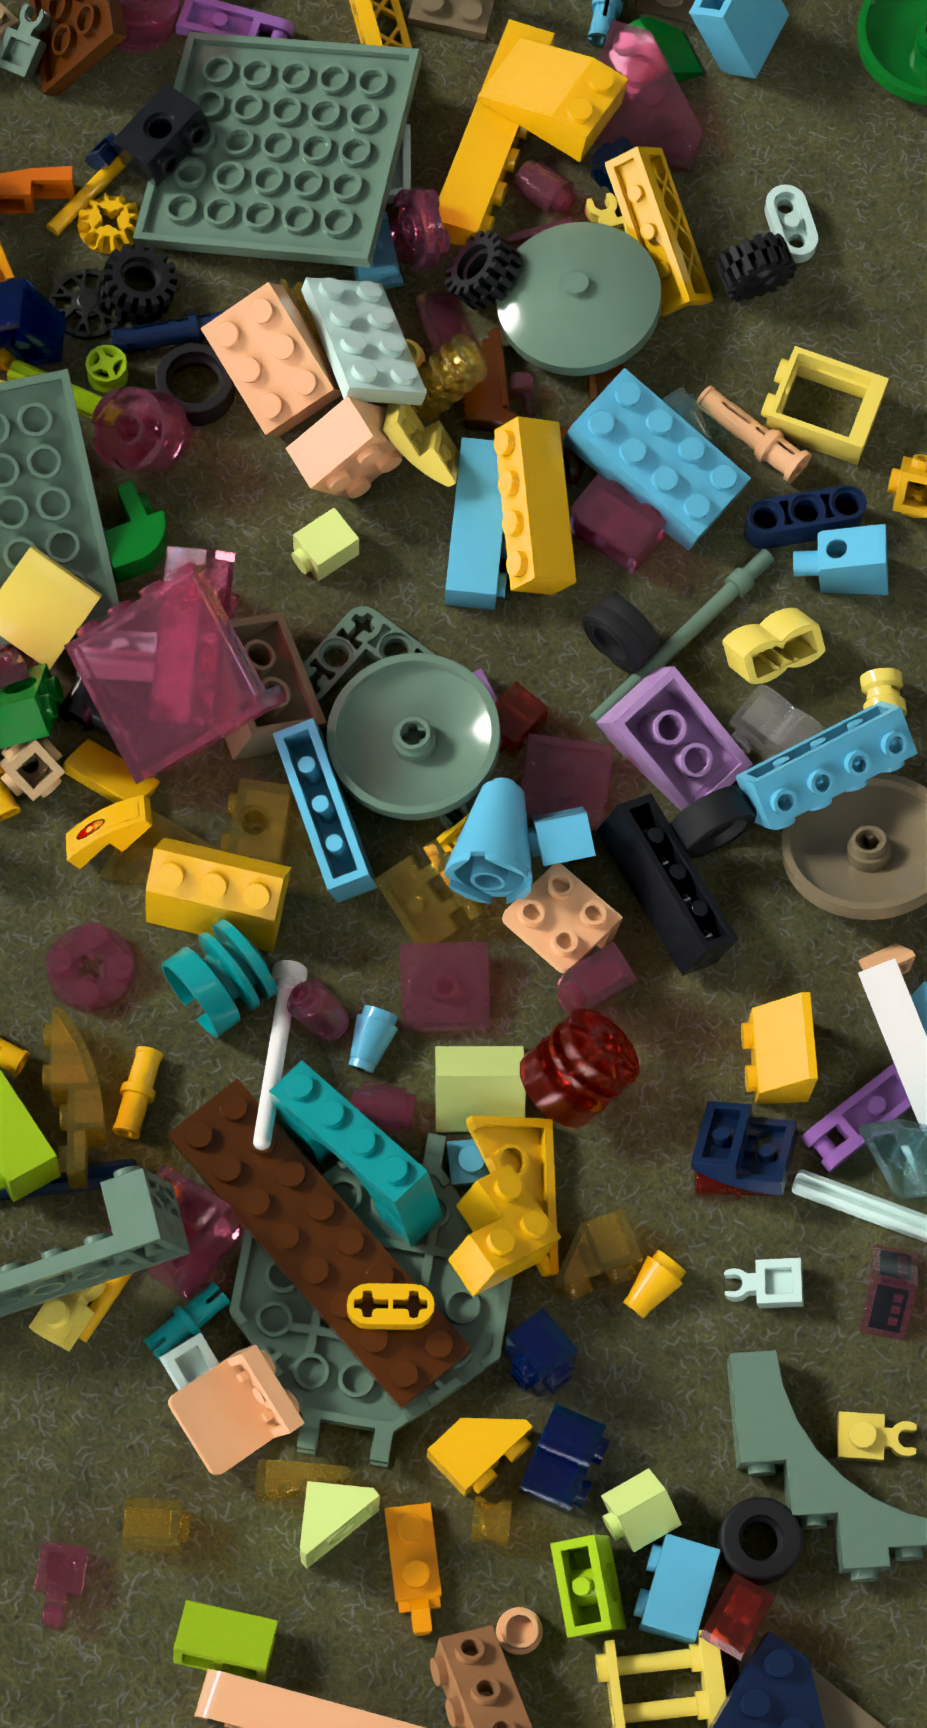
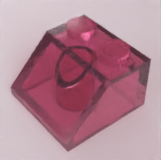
(210, 1233)

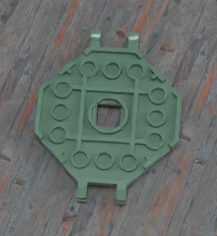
(314, 1360)

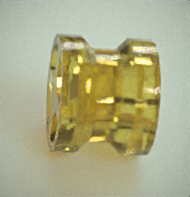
(491, 1521)

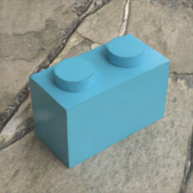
(561, 836)
(677, 1589)

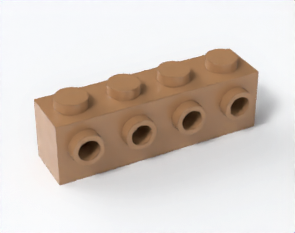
(477, 1681)

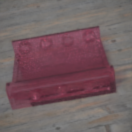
(169, 673)

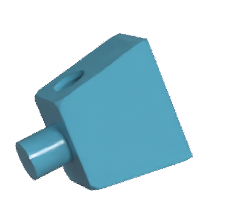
(848, 561)

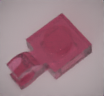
(60, 1575)

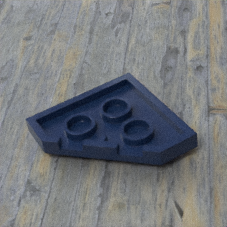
(772, 1691)

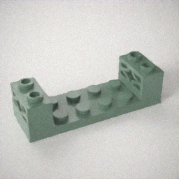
(144, 1231)

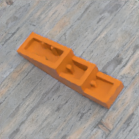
(23, 186)

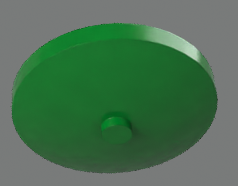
(894, 46)

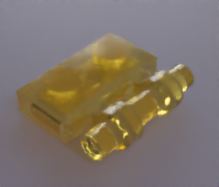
(417, 902)

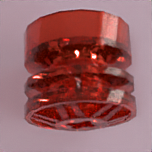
(579, 1068)

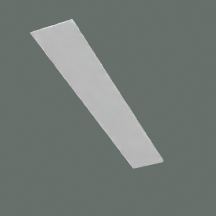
(900, 1029)

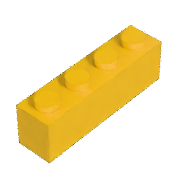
(534, 506)

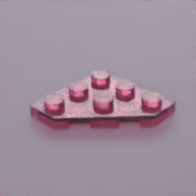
(653, 103)

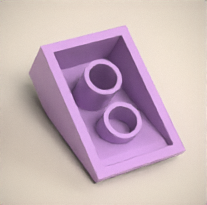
(673, 738)

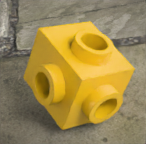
(908, 497)

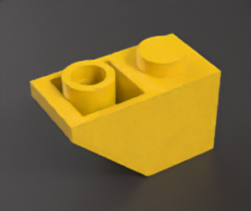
(473, 1450)

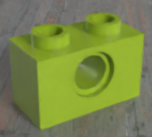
(588, 1586)

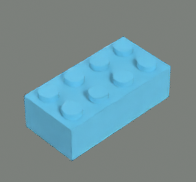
(656, 457)

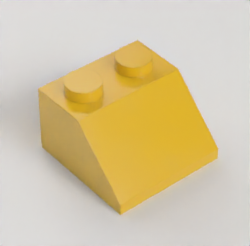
(781, 1050)

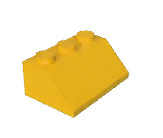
(199, 885)

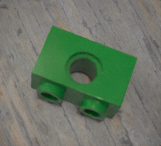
(29, 707)

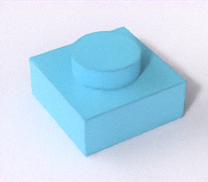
(465, 1163)

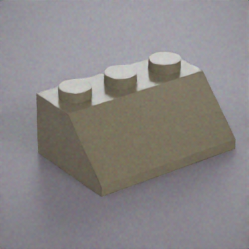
(276, 663)

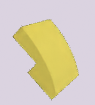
(424, 447)
(43, 606)

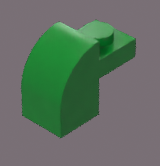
(140, 542)

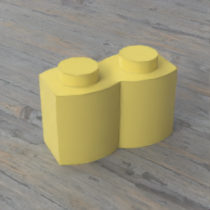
(769, 648)

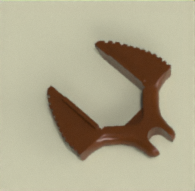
(488, 403)

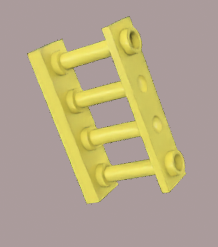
(699, 1657)

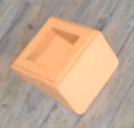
(903, 956)

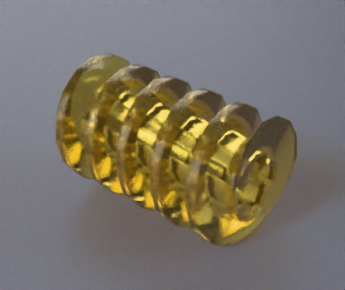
(450, 376)

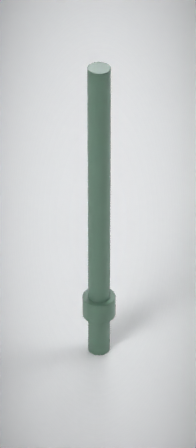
(737, 584)

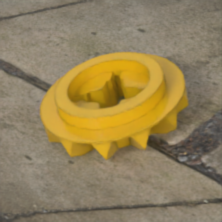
(107, 238)

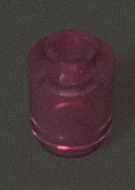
(544, 187)
(318, 1010)
(385, 1105)

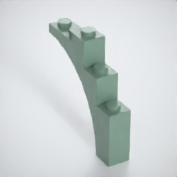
(815, 1492)

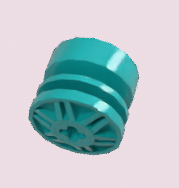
(226, 973)

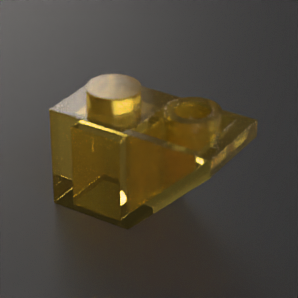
(600, 1249)

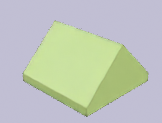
(477, 1083)
(332, 1515)

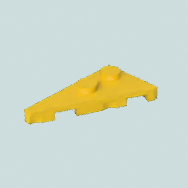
(530, 1151)

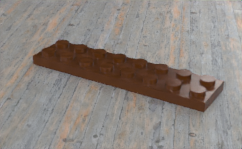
(314, 1241)

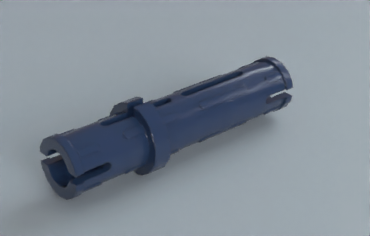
(162, 333)

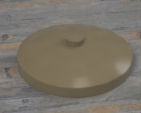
(863, 850)

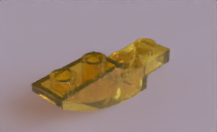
(77, 1093)

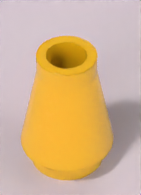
(654, 1283)

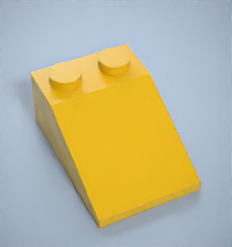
(555, 94)

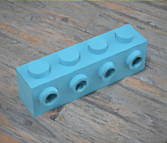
(827, 765)

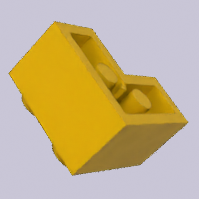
(506, 1234)

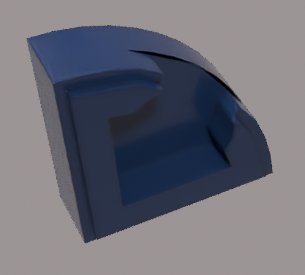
(103, 153)

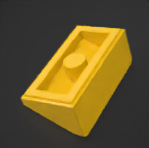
(105, 773)

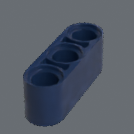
(818, 504)

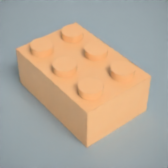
(273, 359)

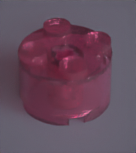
(140, 429)

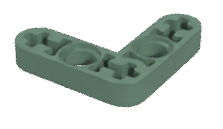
(369, 644)

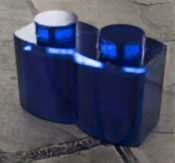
(563, 1459)

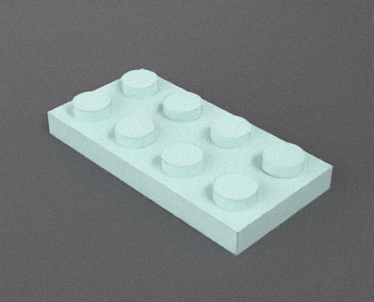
(363, 341)

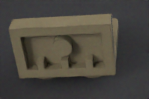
(456, 17)

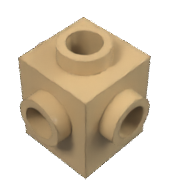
(39, 781)

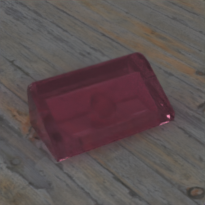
(441, 318)

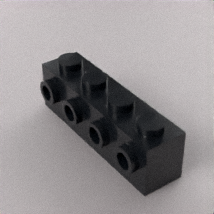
(667, 884)

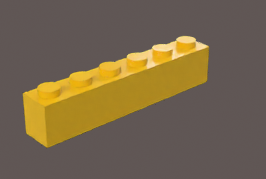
(485, 154)

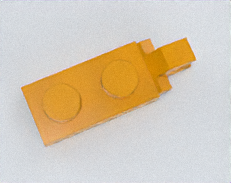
(414, 1563)

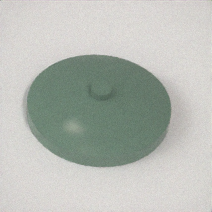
(581, 299)
(413, 736)

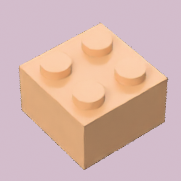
(345, 449)

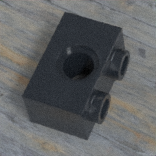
(166, 116)

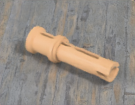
(767, 444)

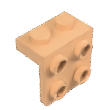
(562, 918)
(235, 1409)

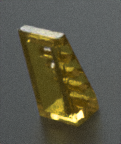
(289, 1479)

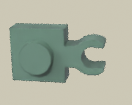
(21, 48)

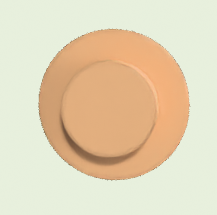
(519, 1631)

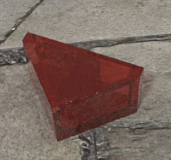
(737, 1616)

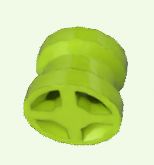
(106, 360)

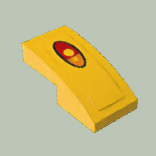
(116, 824)

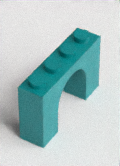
(327, 1123)

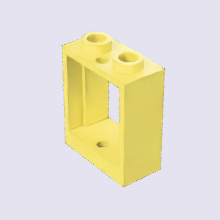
(834, 375)

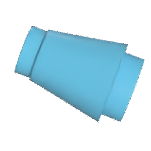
(371, 1037)

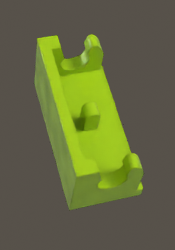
(224, 1641)

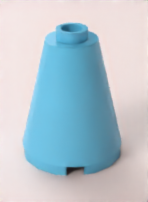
(493, 847)

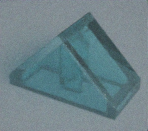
(900, 1154)

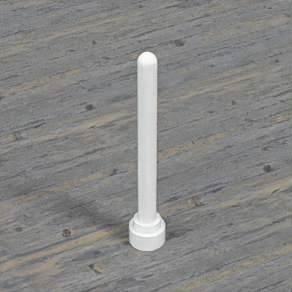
(286, 977)

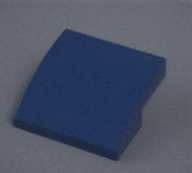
(744, 1149)

